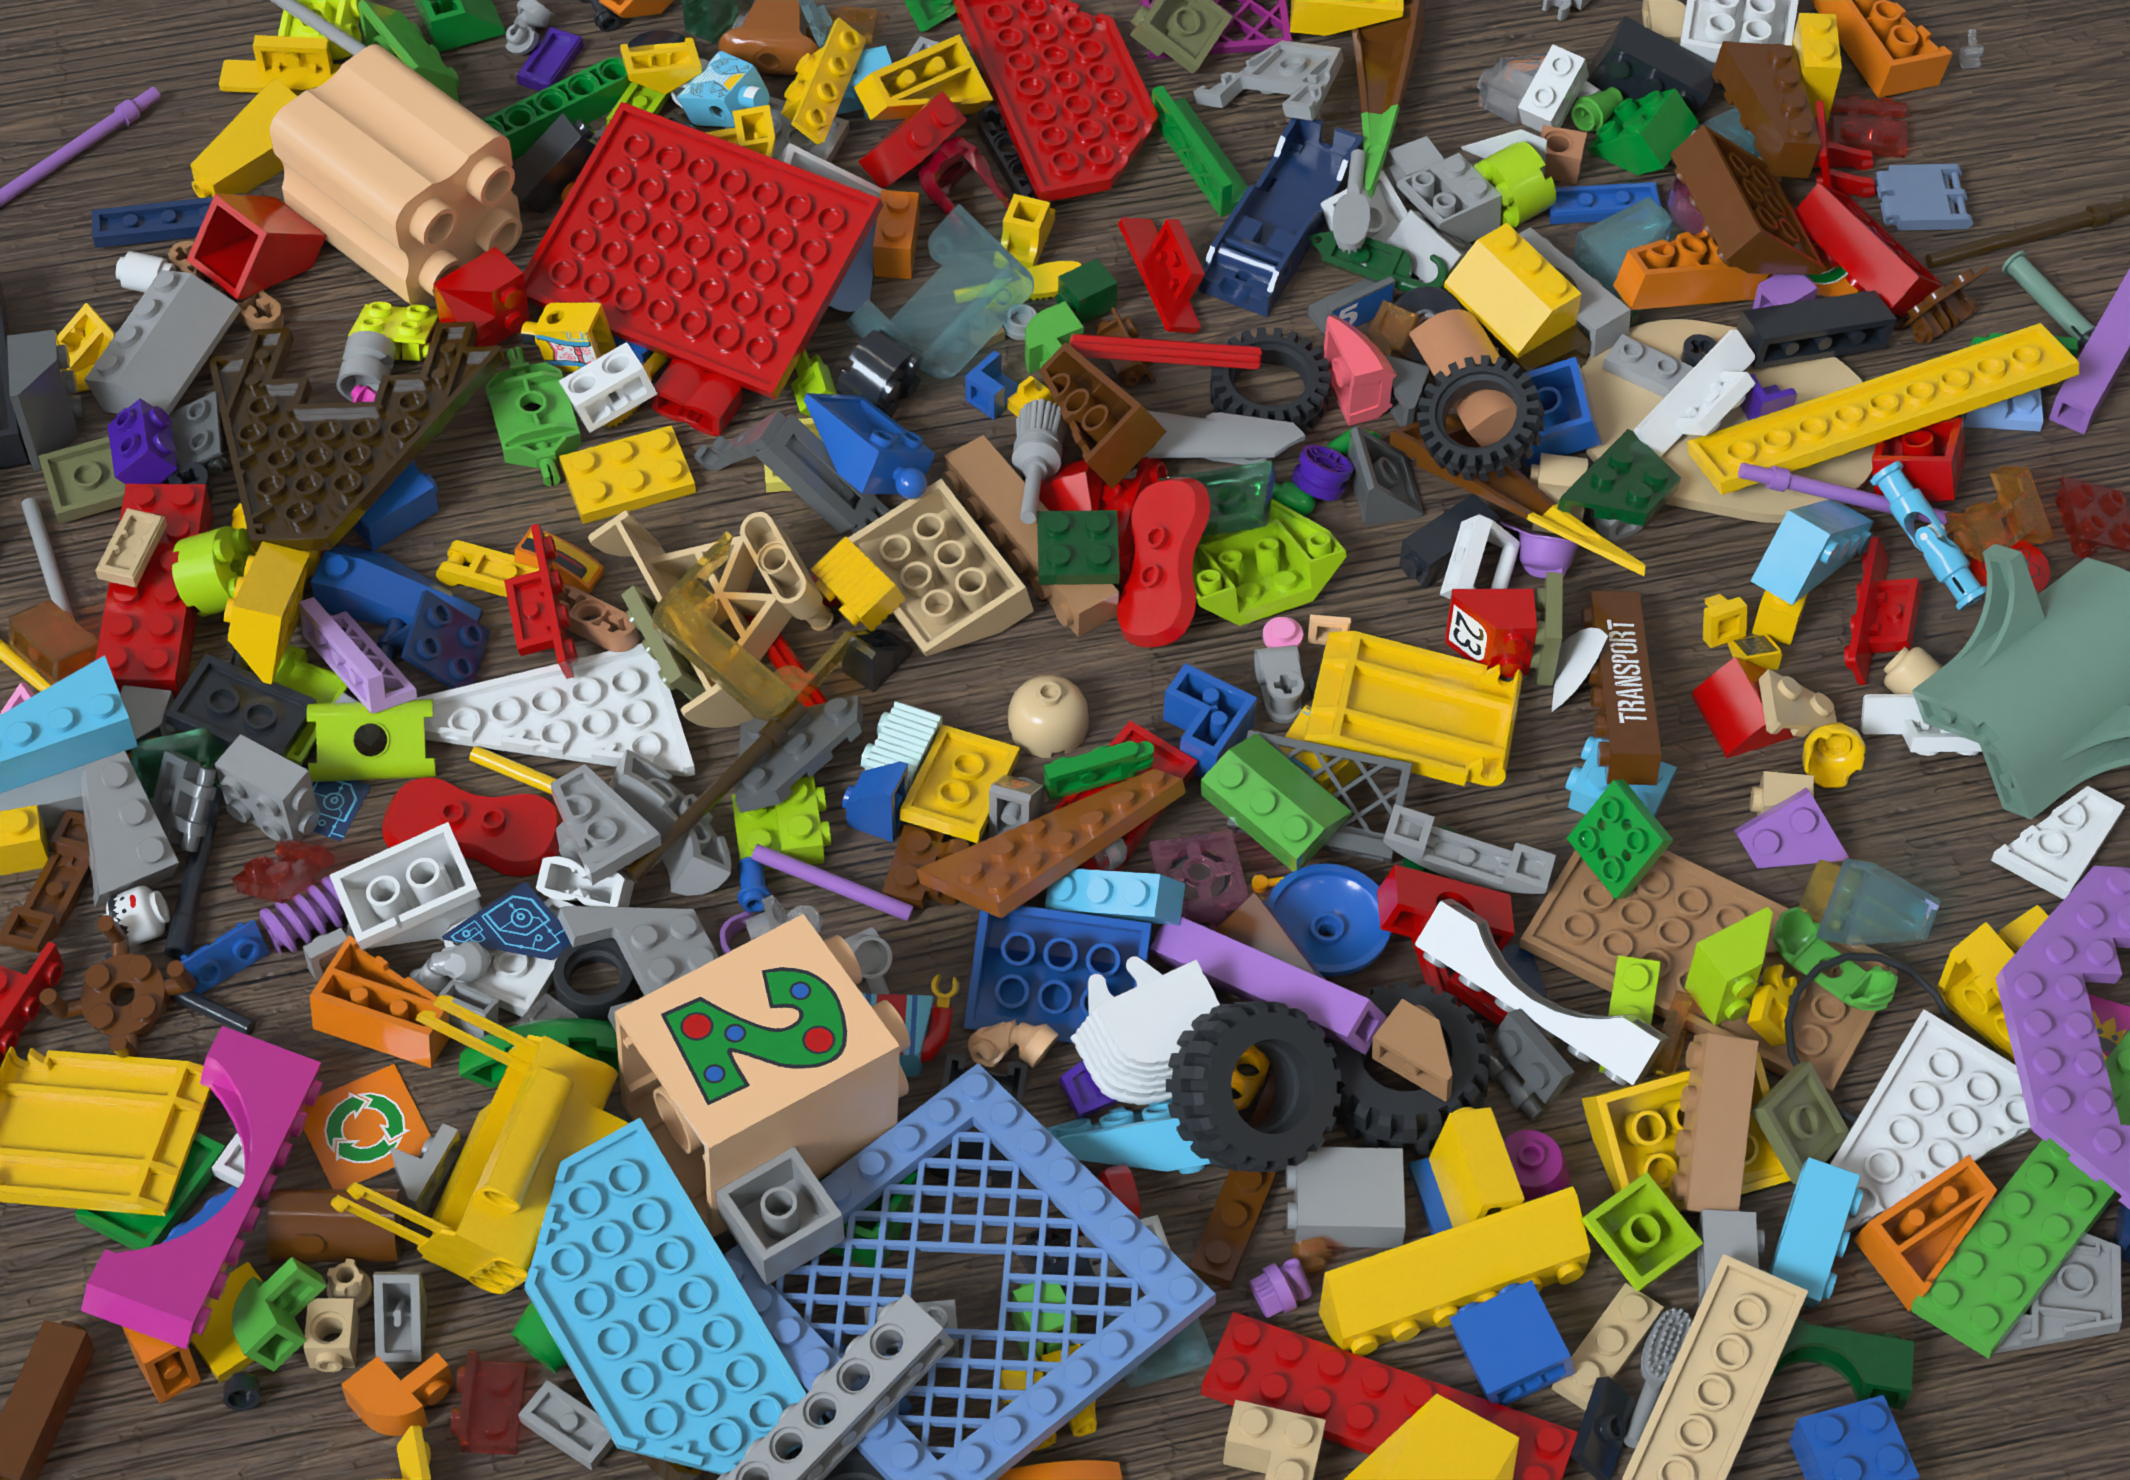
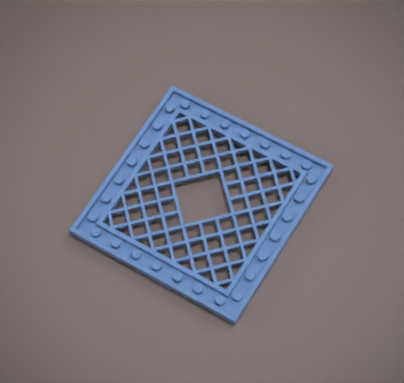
(976, 1099)

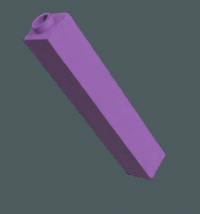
(2098, 365)
(1260, 977)

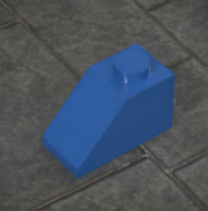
(877, 799)

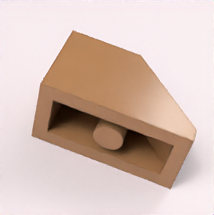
(1415, 1048)

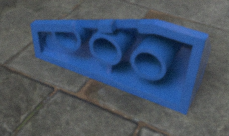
(376, 587)

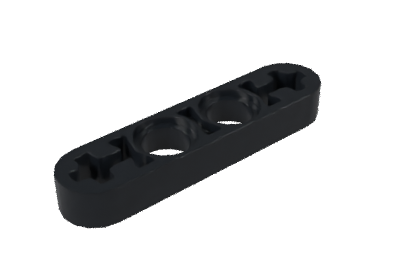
(1007, 162)

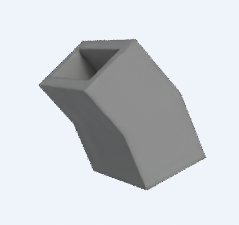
(474, 1001)

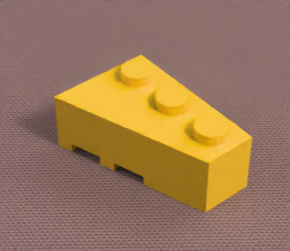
(915, 80)

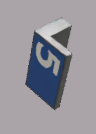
(1353, 304)

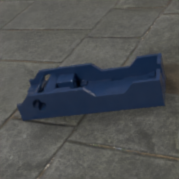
(1271, 230)

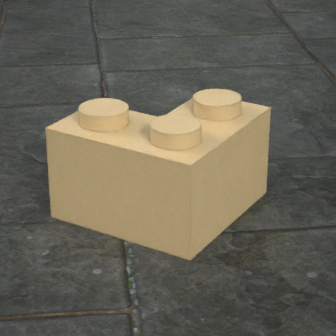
(1273, 1442)

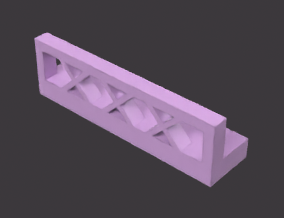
(354, 667)

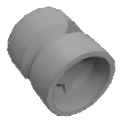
(366, 360)

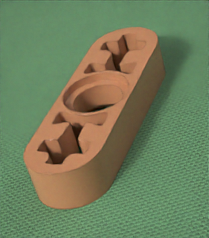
(609, 631)

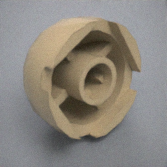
(1048, 716)

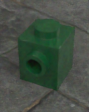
(1088, 290)

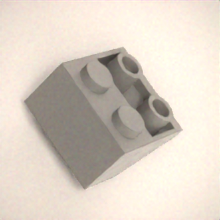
(1455, 198)

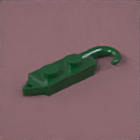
(1376, 262)

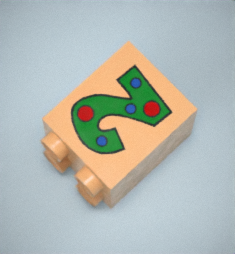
(762, 1059)

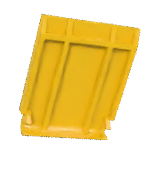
(1414, 708)
(96, 1129)

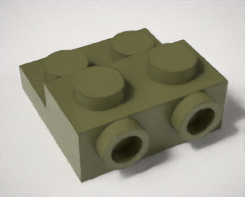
(1180, 29)

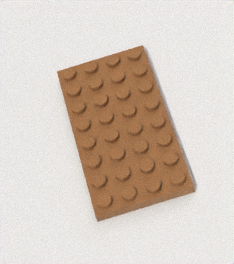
(1662, 921)

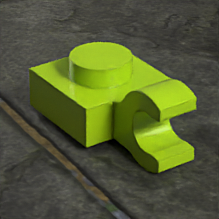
(813, 378)

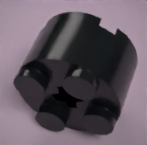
(881, 371)

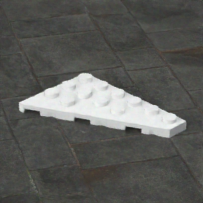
(590, 718)
(1929, 1112)

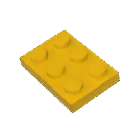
(627, 474)
(956, 782)

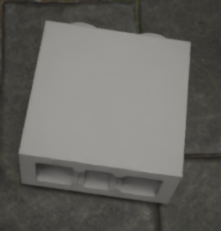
(267, 790)

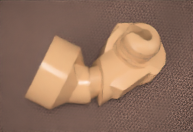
(992, 1043)

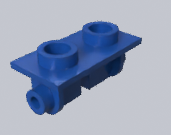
(225, 956)

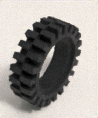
(1282, 351)
(1497, 455)

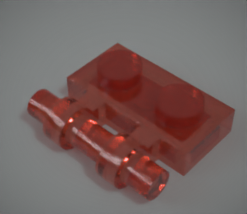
(1880, 135)
(284, 875)

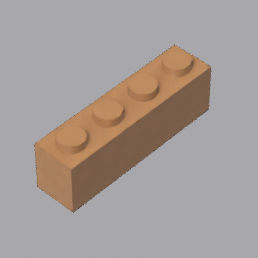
(1714, 1123)

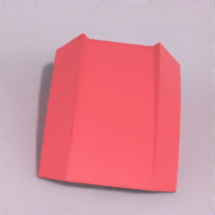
(1358, 372)

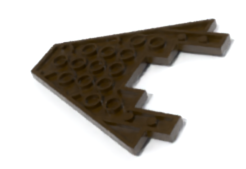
(320, 466)

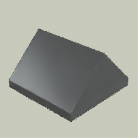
(1381, 480)

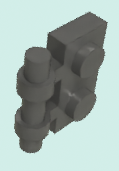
(183, 799)
(1533, 1058)

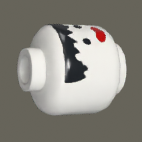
(139, 913)

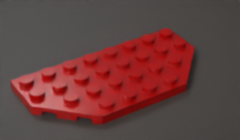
(1061, 91)

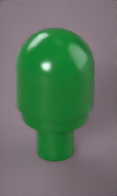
(1293, 498)

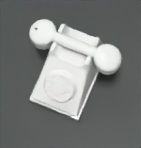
(409, 891)

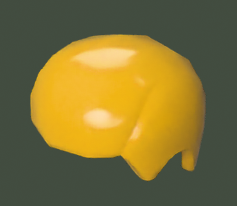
(1833, 754)

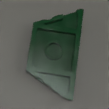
(1624, 483)

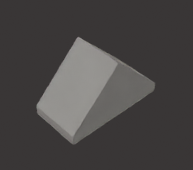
(399, 1316)

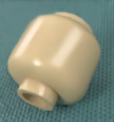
(1909, 670)

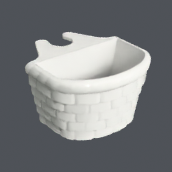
(1133, 1034)

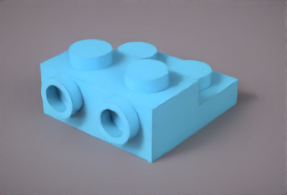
(1590, 782)

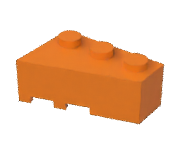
(376, 1007)

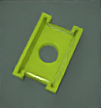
(311, 681)
(400, 759)

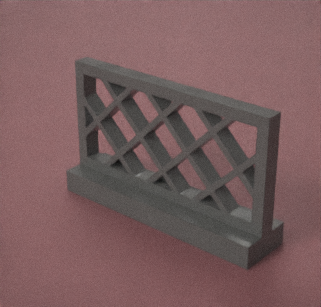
(1348, 840)

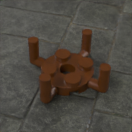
(111, 976)

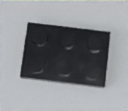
(238, 703)

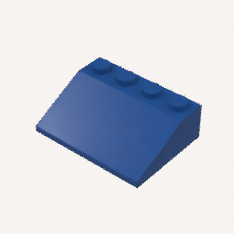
(1039, 965)

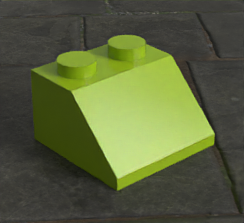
(1728, 967)
(1642, 1232)

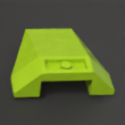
(1265, 568)

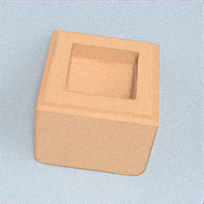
(1320, 626)

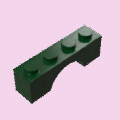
(1866, 1361)

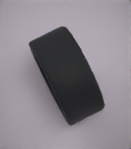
(588, 1005)

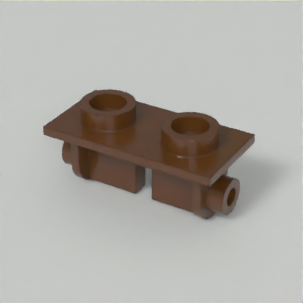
(1127, 371)

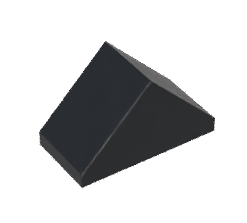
(873, 657)

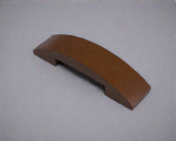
(54, 890)

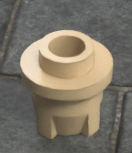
(349, 1282)

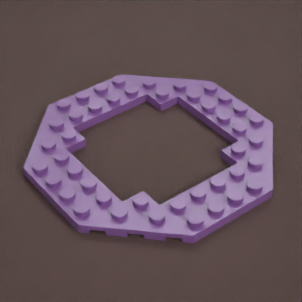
(2055, 1027)

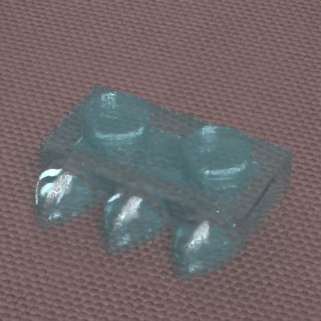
(818, 20)

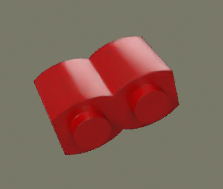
(696, 397)

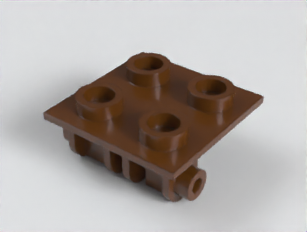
(1943, 308)

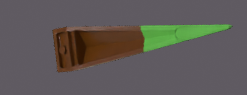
(1383, 66)

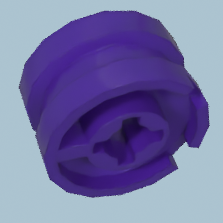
(1322, 472)

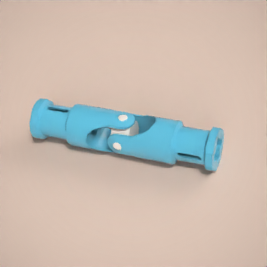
(1941, 554)

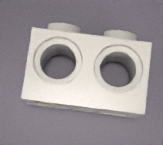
(1553, 89)
(608, 387)

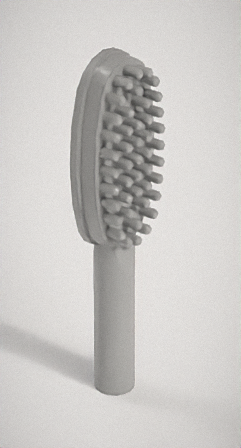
(1352, 210)
(1656, 1363)

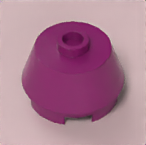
(1537, 1163)

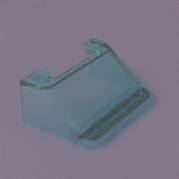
(960, 303)

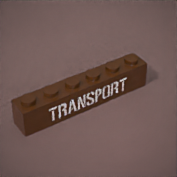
(1623, 690)

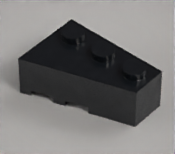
(1644, 61)

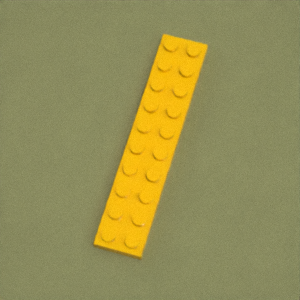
(1885, 406)

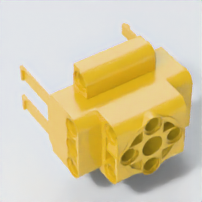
(509, 1164)

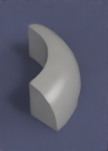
(700, 858)

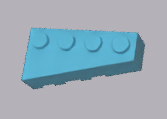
(1811, 547)
(64, 727)

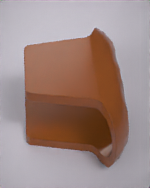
(770, 38)

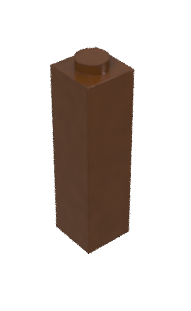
(42, 1398)

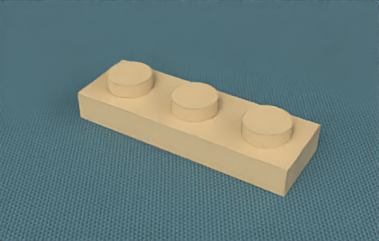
(1609, 1343)

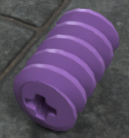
(303, 916)

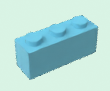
(1118, 895)
(1815, 1228)

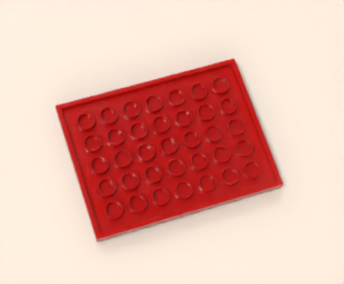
(701, 248)

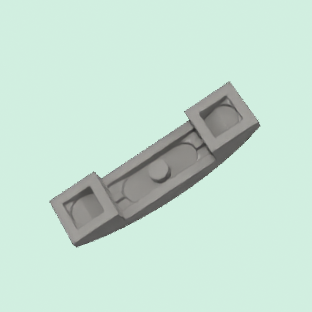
(1466, 858)

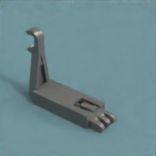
(802, 464)

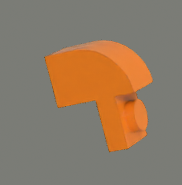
(393, 1404)

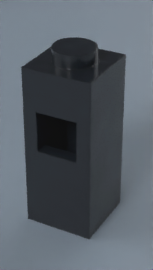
(553, 162)
(1429, 549)

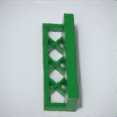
(1198, 152)

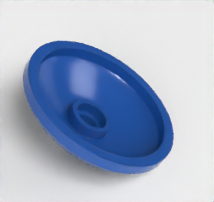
(1332, 902)

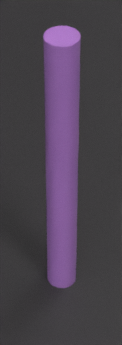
(832, 882)

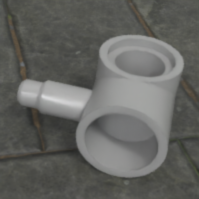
(873, 958)

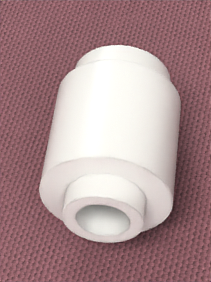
(138, 270)

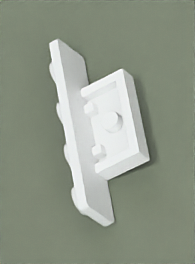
(1701, 396)
(1902, 716)

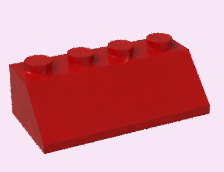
(1864, 250)

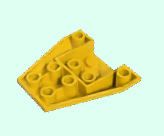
(1443, 1444)

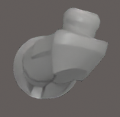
(522, 34)
(461, 962)

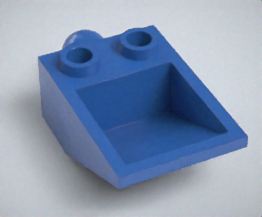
(870, 446)

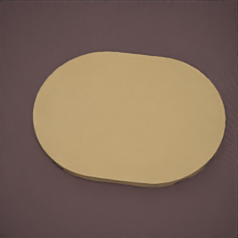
(1624, 405)

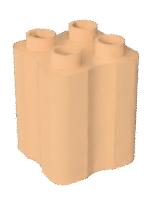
(396, 173)

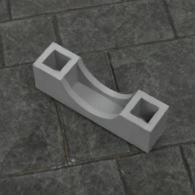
(1600, 313)

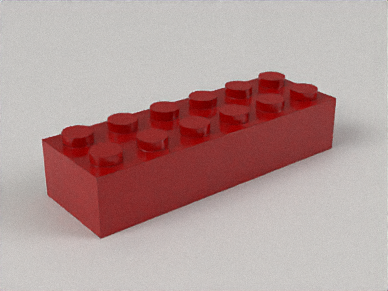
(149, 628)

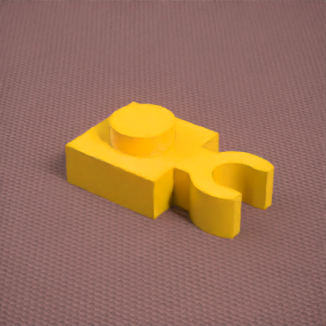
(1771, 1005)

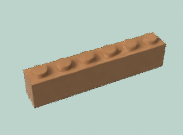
(995, 497)

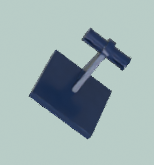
(438, 641)

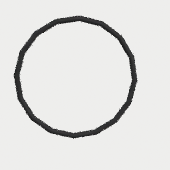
(1855, 957)

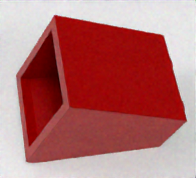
(253, 243)

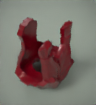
(949, 165)

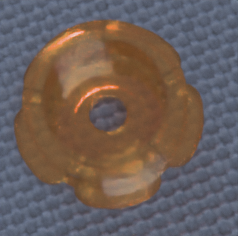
(1311, 1254)

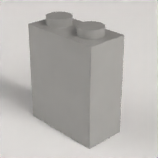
(1348, 1197)

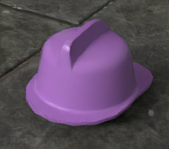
(1543, 553)

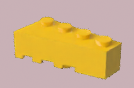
(1971, 986)

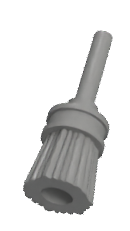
(1037, 450)

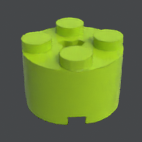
(1520, 181)
(210, 567)

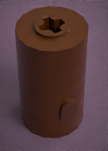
(312, 1231)

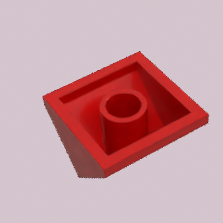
(1734, 708)

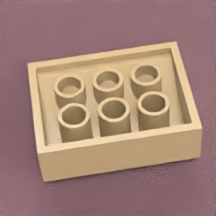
(946, 570)

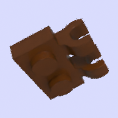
(914, 850)

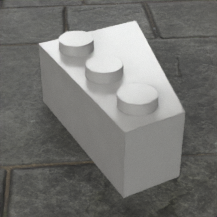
(122, 830)

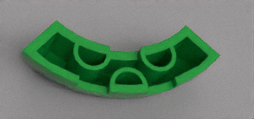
(587, 1036)

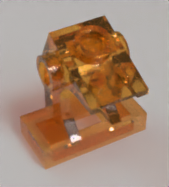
(2016, 501)

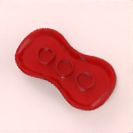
(1161, 588)
(501, 832)

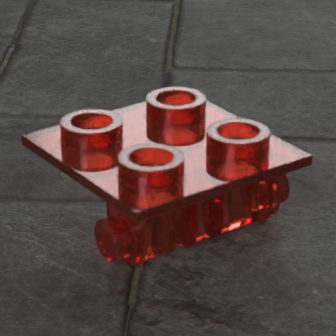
(2093, 516)

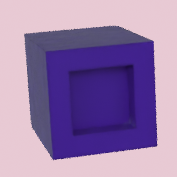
(1766, 400)

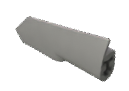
(1223, 437)

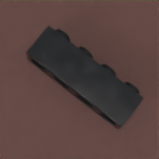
(1816, 328)

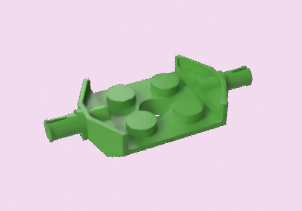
(539, 435)

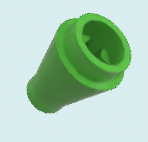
(1594, 110)

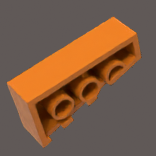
(1887, 45)
(1682, 275)

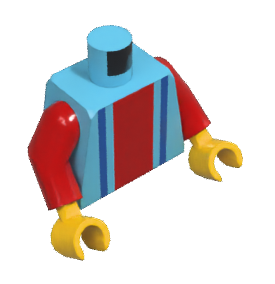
(925, 1021)

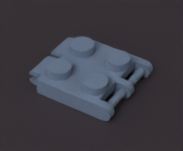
(1922, 198)

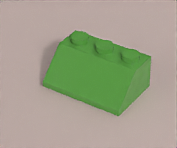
(405, 41)
(1273, 801)

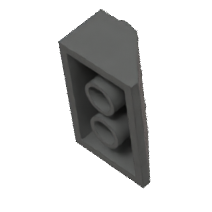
(43, 393)

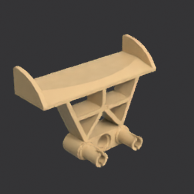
(760, 545)

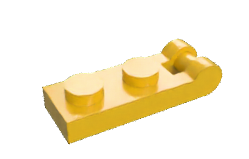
(486, 570)

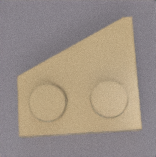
(1793, 706)

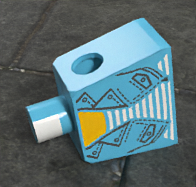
(722, 88)

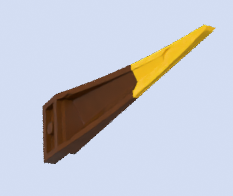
(1511, 492)

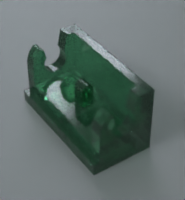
(195, 744)

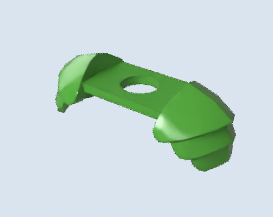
(1799, 947)

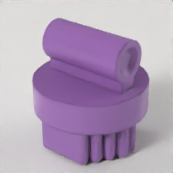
(1280, 1287)

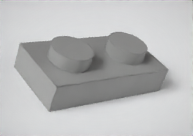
(567, 1425)

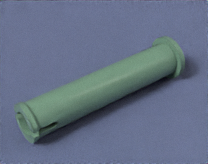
(2048, 297)

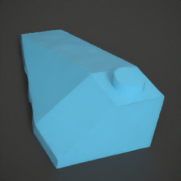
(1135, 1138)

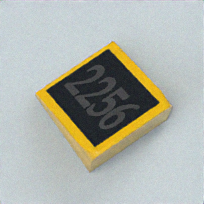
(1757, 650)

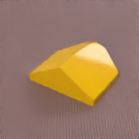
(662, 65)
(86, 340)

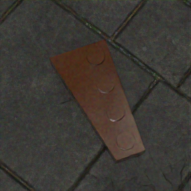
(1772, 102)
(1102, 416)

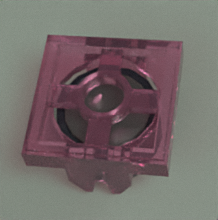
(1207, 879)

